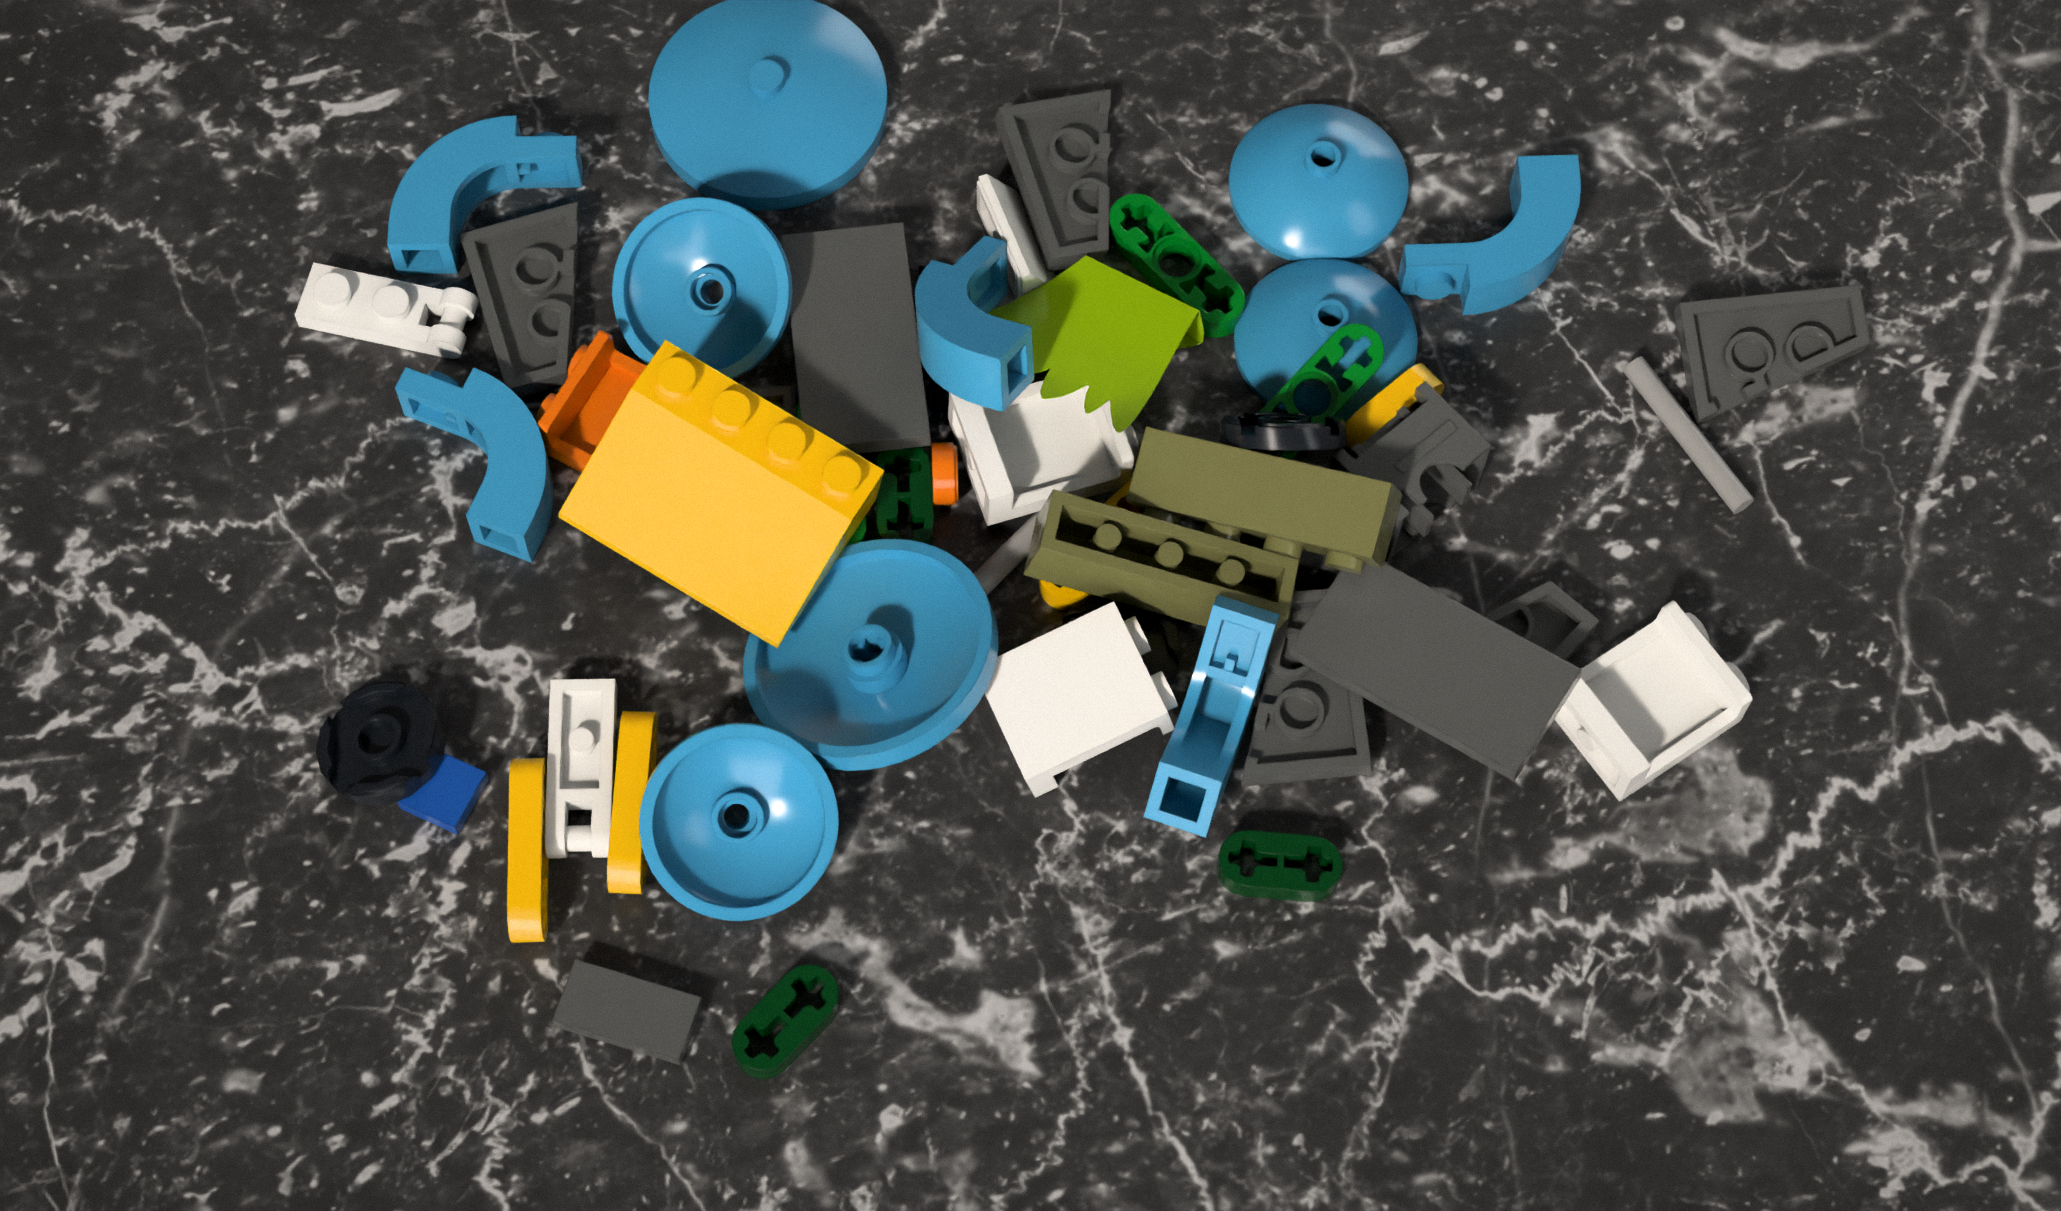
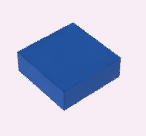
(448, 795)

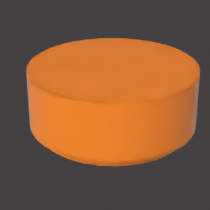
(944, 473)

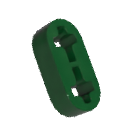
(917, 501)
(1281, 851)
(775, 1011)

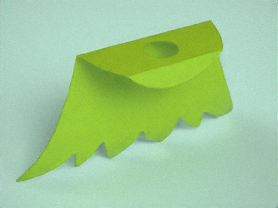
(1104, 334)

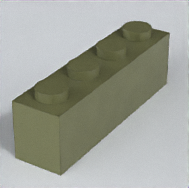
(1265, 499)
(1153, 561)

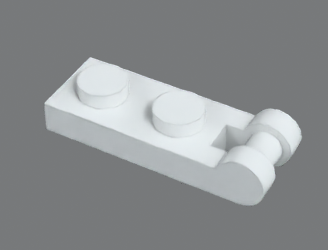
(386, 310)
(580, 765)

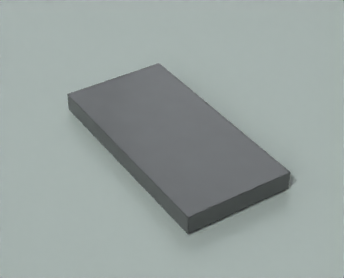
(857, 337)
(1436, 665)

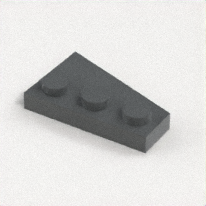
(1764, 342)

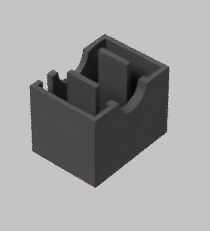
(1425, 456)

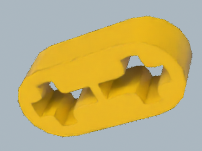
(1387, 402)

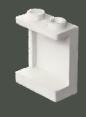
(1038, 448)
(1077, 694)
(1653, 701)

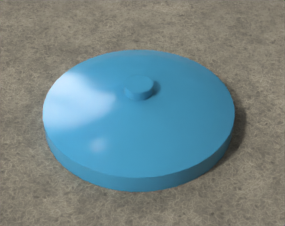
(768, 102)
(878, 657)

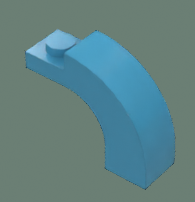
(461, 174)
(1514, 261)
(962, 344)
(517, 491)
(1213, 716)

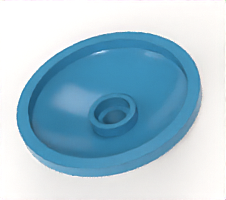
(1313, 209)
(666, 279)
(1284, 331)
(749, 866)

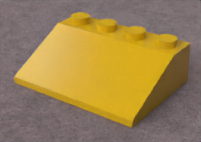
(722, 494)

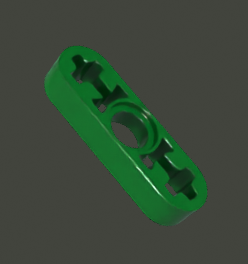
(1173, 239)
(1334, 354)

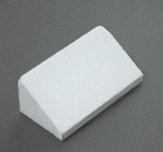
(1007, 220)

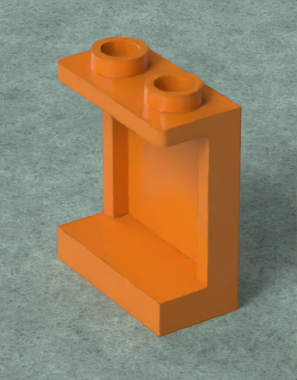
(587, 401)

